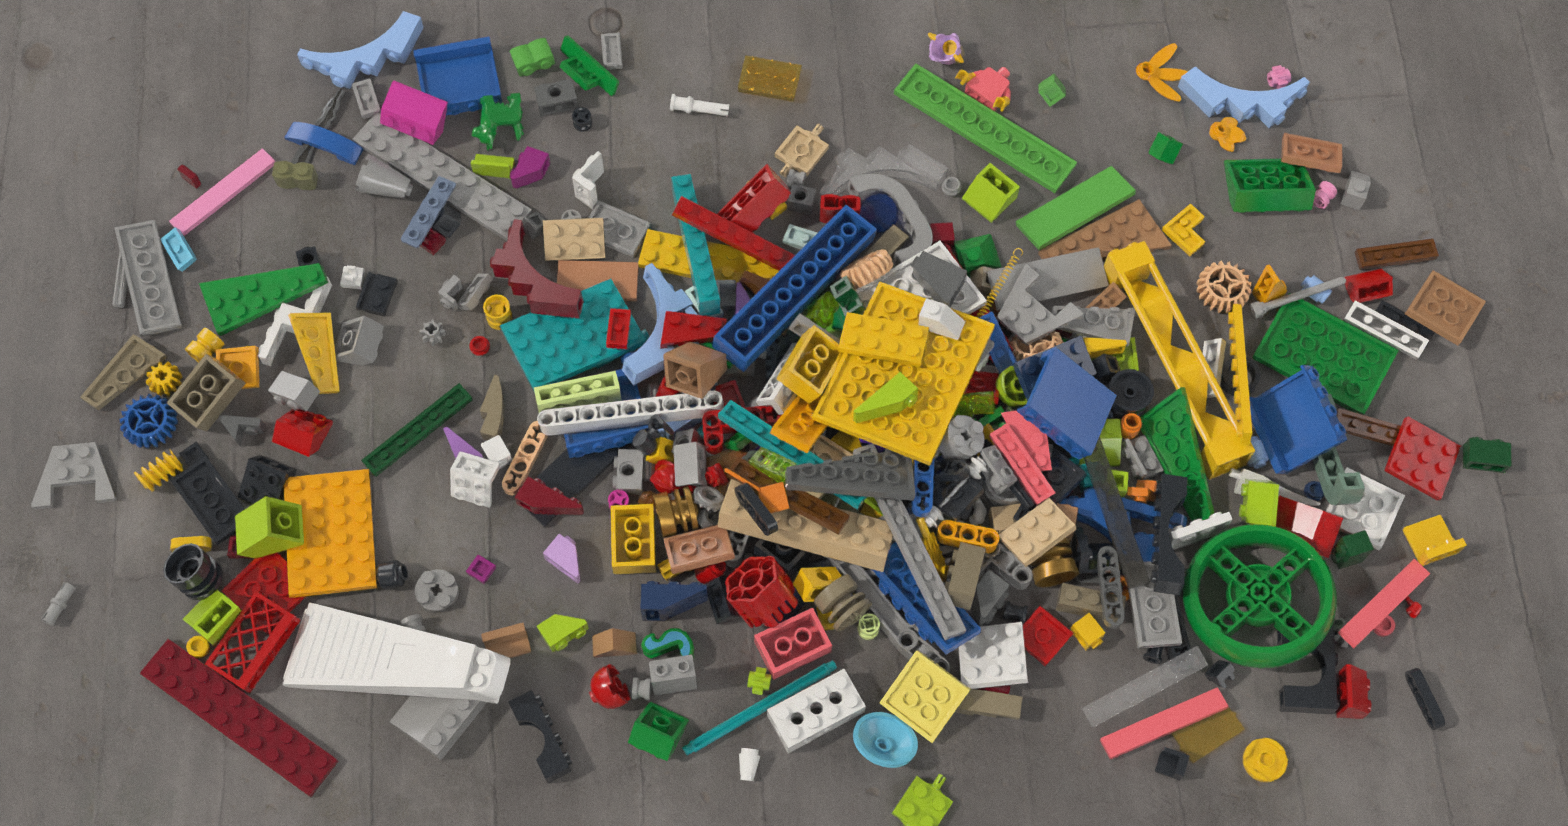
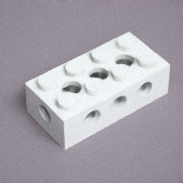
(819, 697)

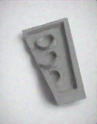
(1101, 323)

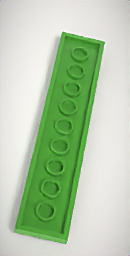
(985, 128)

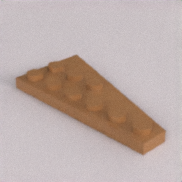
(1112, 232)

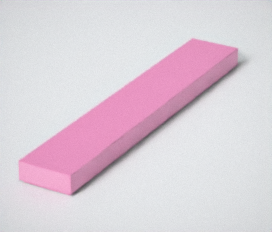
(223, 192)

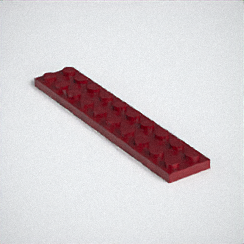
(239, 717)

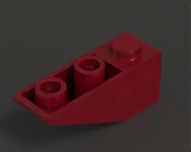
(544, 500)

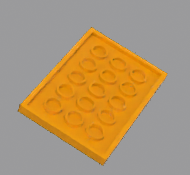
(336, 532)

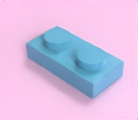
(178, 249)

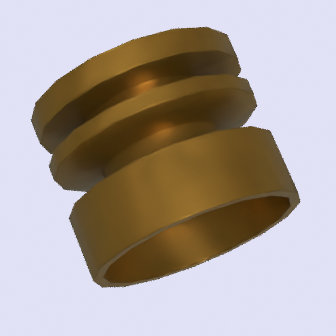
(675, 511)
(1055, 566)

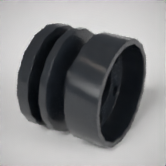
(193, 571)

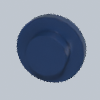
(1313, 491)

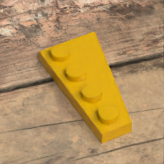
(317, 345)

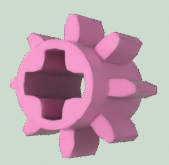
(1278, 77)

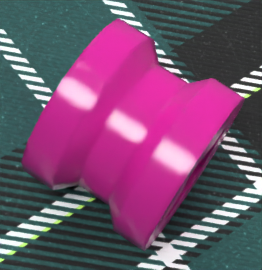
(618, 497)

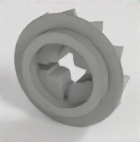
(708, 498)

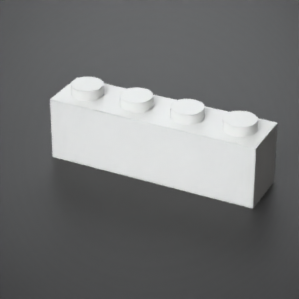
(1386, 330)

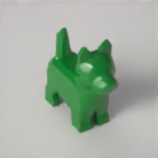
(498, 115)

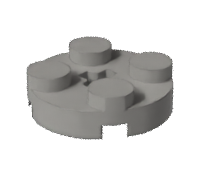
(443, 600)

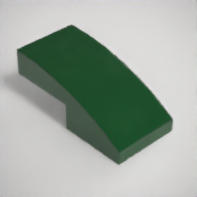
(847, 296)

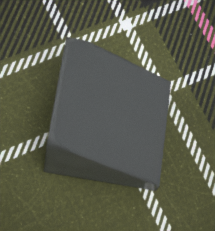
(533, 225)

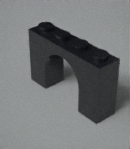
(1320, 697)

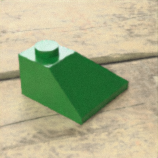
(977, 253)

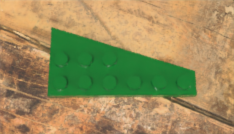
(248, 297)

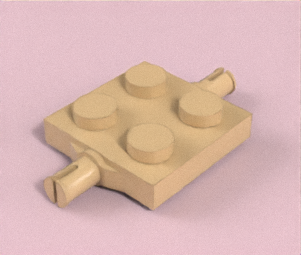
(801, 150)

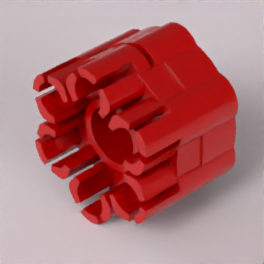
(758, 590)

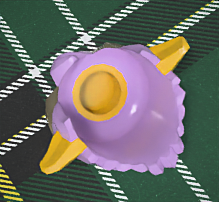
(946, 49)

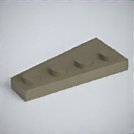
(122, 371)

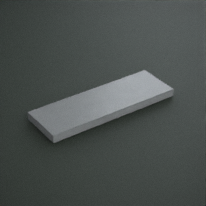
(1058, 276)
(148, 278)

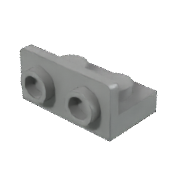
(1141, 458)
(998, 472)

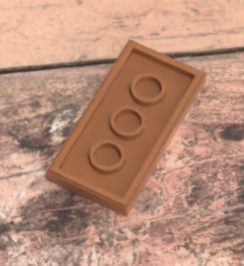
(590, 273)

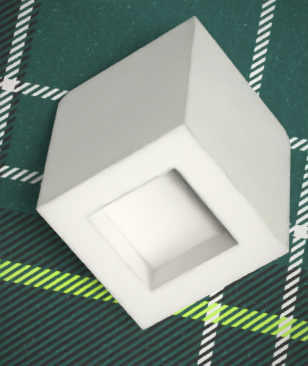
(496, 451)

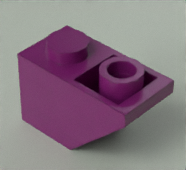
(530, 167)

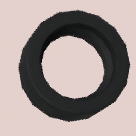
(1253, 370)

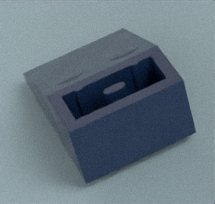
(668, 600)

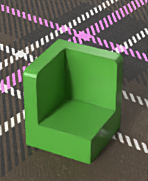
(1052, 90)

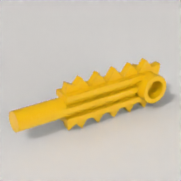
(932, 547)

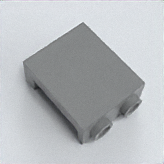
(673, 675)

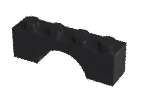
(552, 759)

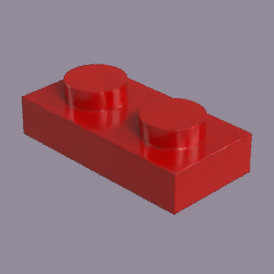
(618, 328)

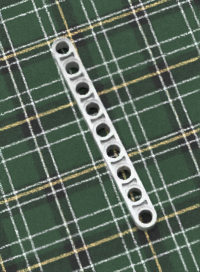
(620, 411)

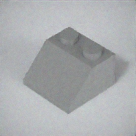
(358, 341)

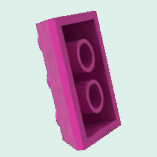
(413, 112)

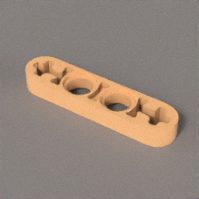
(521, 456)

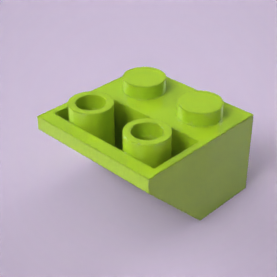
(991, 192)
(213, 617)

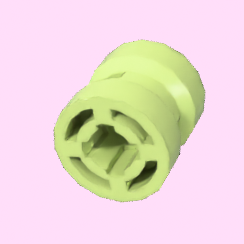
(868, 631)

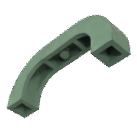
(1338, 486)

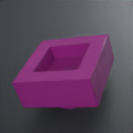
(480, 569)

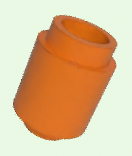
(1130, 426)

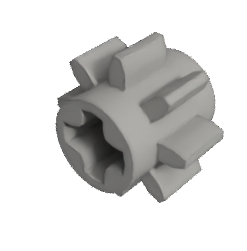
(437, 331)

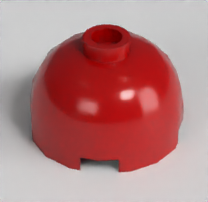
(608, 689)

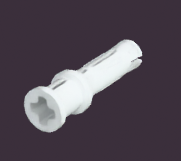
(690, 105)

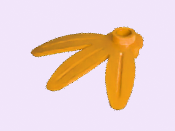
(1151, 72)

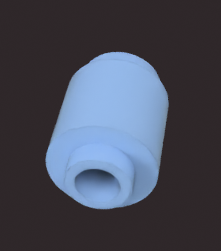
(1312, 281)
(1260, 456)

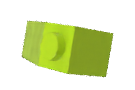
(889, 399)

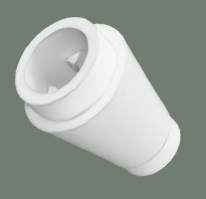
(748, 763)

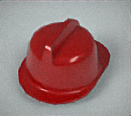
(665, 478)

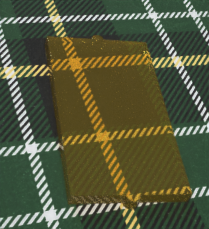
(1207, 734)

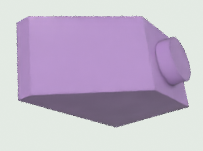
(564, 556)

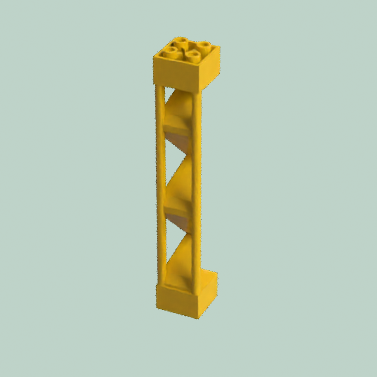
(1186, 369)

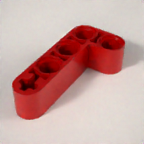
(716, 432)

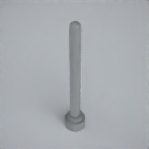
(1259, 309)

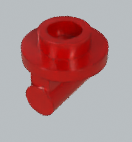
(715, 475)

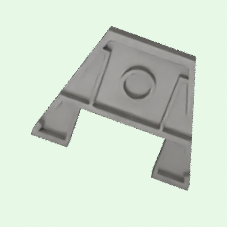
(1028, 317)
(73, 466)

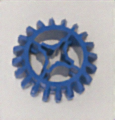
(149, 409)

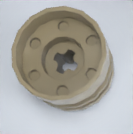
(845, 606)

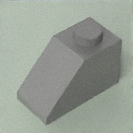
(1356, 190)

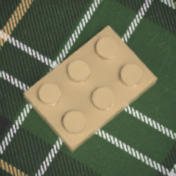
(574, 239)
(1037, 532)

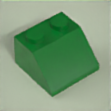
(658, 731)

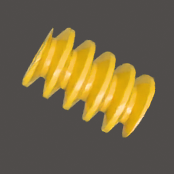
(159, 471)

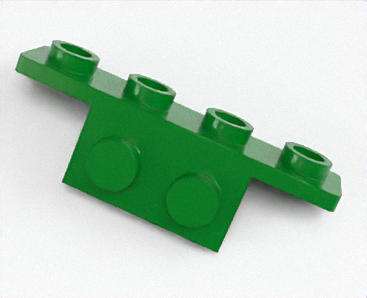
(585, 69)

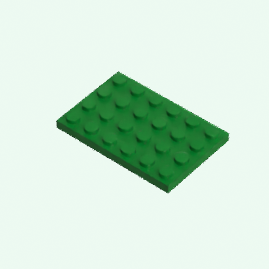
(1346, 358)

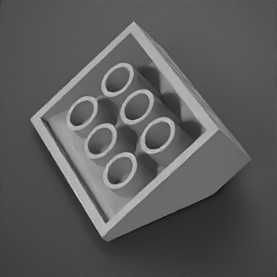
(436, 721)

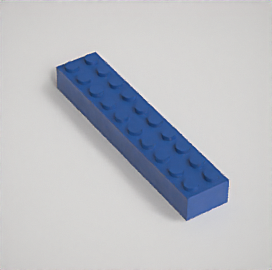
(794, 288)

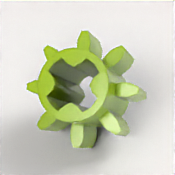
(759, 680)

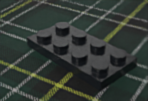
(209, 499)

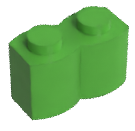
(532, 57)

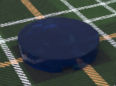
(880, 212)

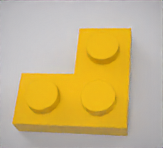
(1180, 230)

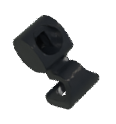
(646, 440)

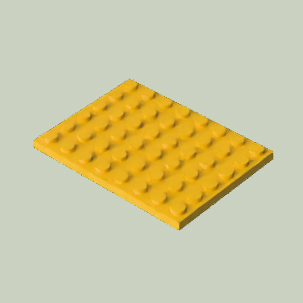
(940, 381)

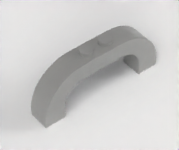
(910, 216)

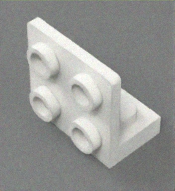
(584, 180)
(473, 479)

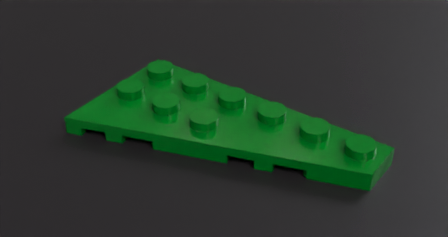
(1176, 446)

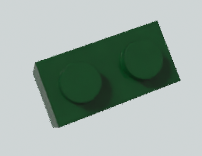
(1487, 455)
(1351, 549)

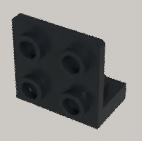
(264, 479)
(1086, 554)

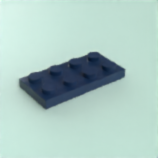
(1030, 367)

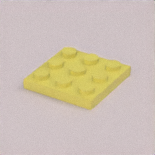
(925, 696)

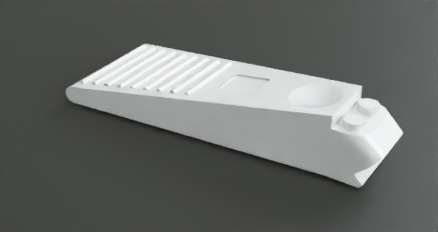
(375, 656)

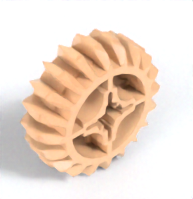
(868, 268)
(1231, 279)
(1022, 351)

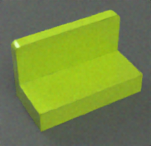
(492, 165)

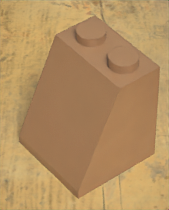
(693, 369)

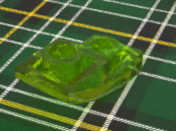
(976, 404)

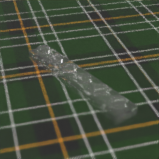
(1144, 686)

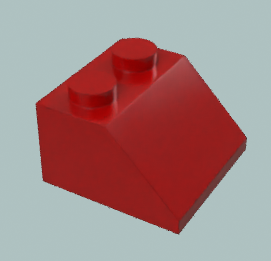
(1353, 693)

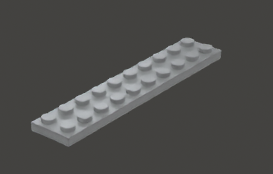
(425, 163)

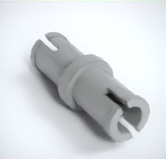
(58, 604)

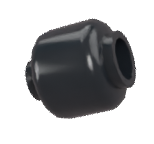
(391, 574)

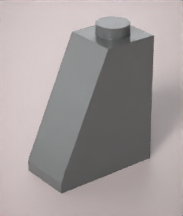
(938, 277)

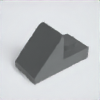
(238, 425)

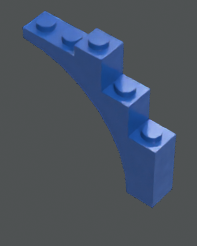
(1091, 514)

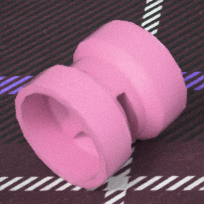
(1323, 194)

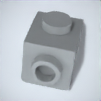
(449, 290)

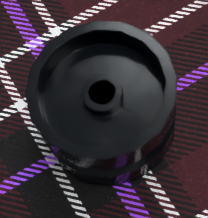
(1133, 393)

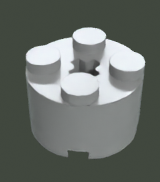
(962, 439)

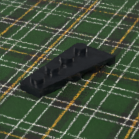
(1062, 478)

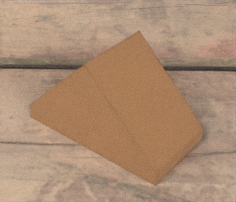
(614, 643)

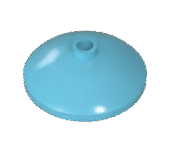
(885, 739)

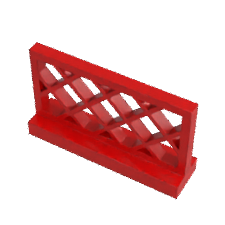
(265, 654)

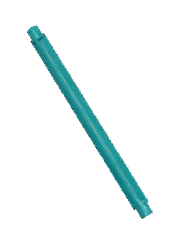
(759, 708)

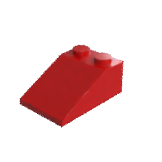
(1309, 523)

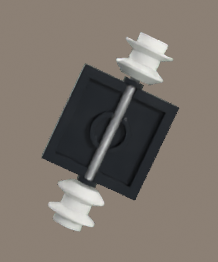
(956, 496)

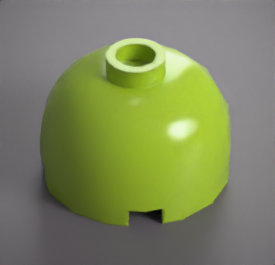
(1010, 389)

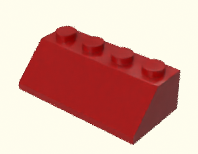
(756, 200)

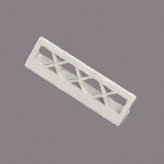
(780, 396)

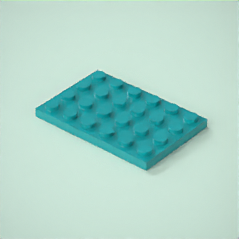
(562, 347)

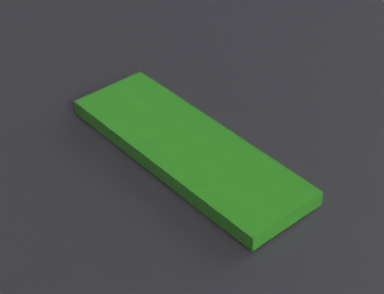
(1075, 208)

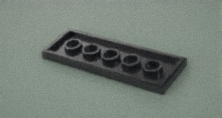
(574, 474)

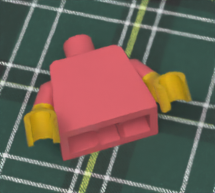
(987, 87)

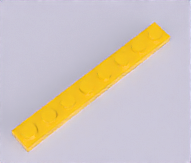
(1240, 379)

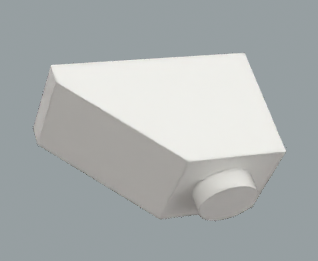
(941, 319)

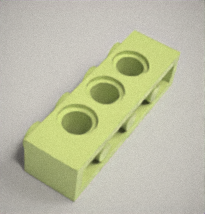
(579, 392)

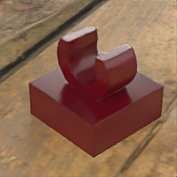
(433, 242)

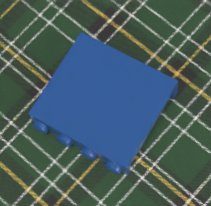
(459, 74)
(1068, 404)
(1296, 421)
(598, 440)

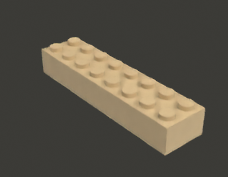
(861, 542)

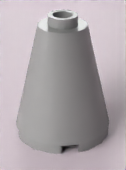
(382, 180)

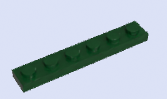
(417, 430)

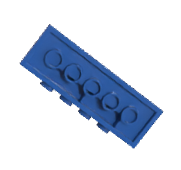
(906, 595)

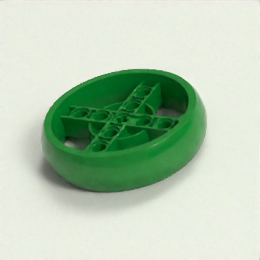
(1299, 556)

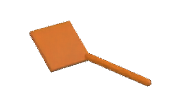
(772, 496)

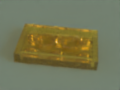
(769, 78)

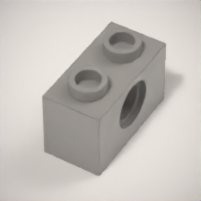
(629, 460)

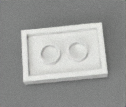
(1199, 530)

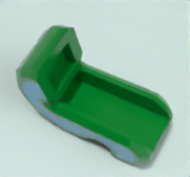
(670, 640)

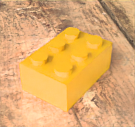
(810, 364)
(633, 539)

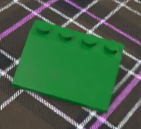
(1268, 186)

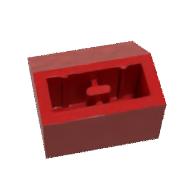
(301, 431)

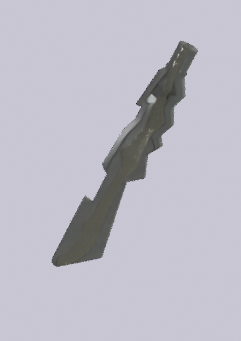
(324, 121)

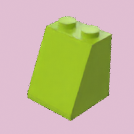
(269, 528)

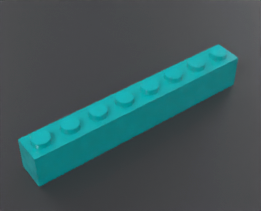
(697, 252)

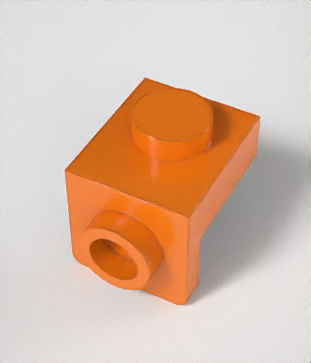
(1143, 491)

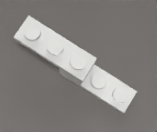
(282, 322)

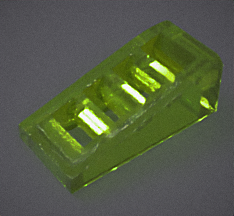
(775, 458)

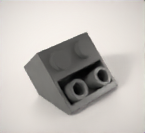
(988, 596)

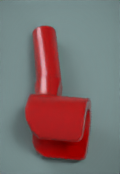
(1414, 608)

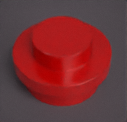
(479, 345)

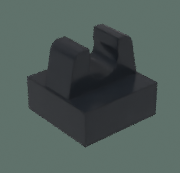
(1219, 672)

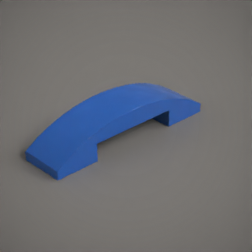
(325, 140)

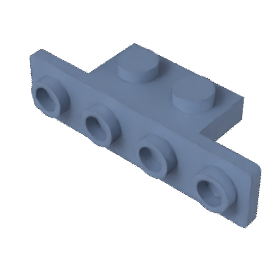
(428, 212)

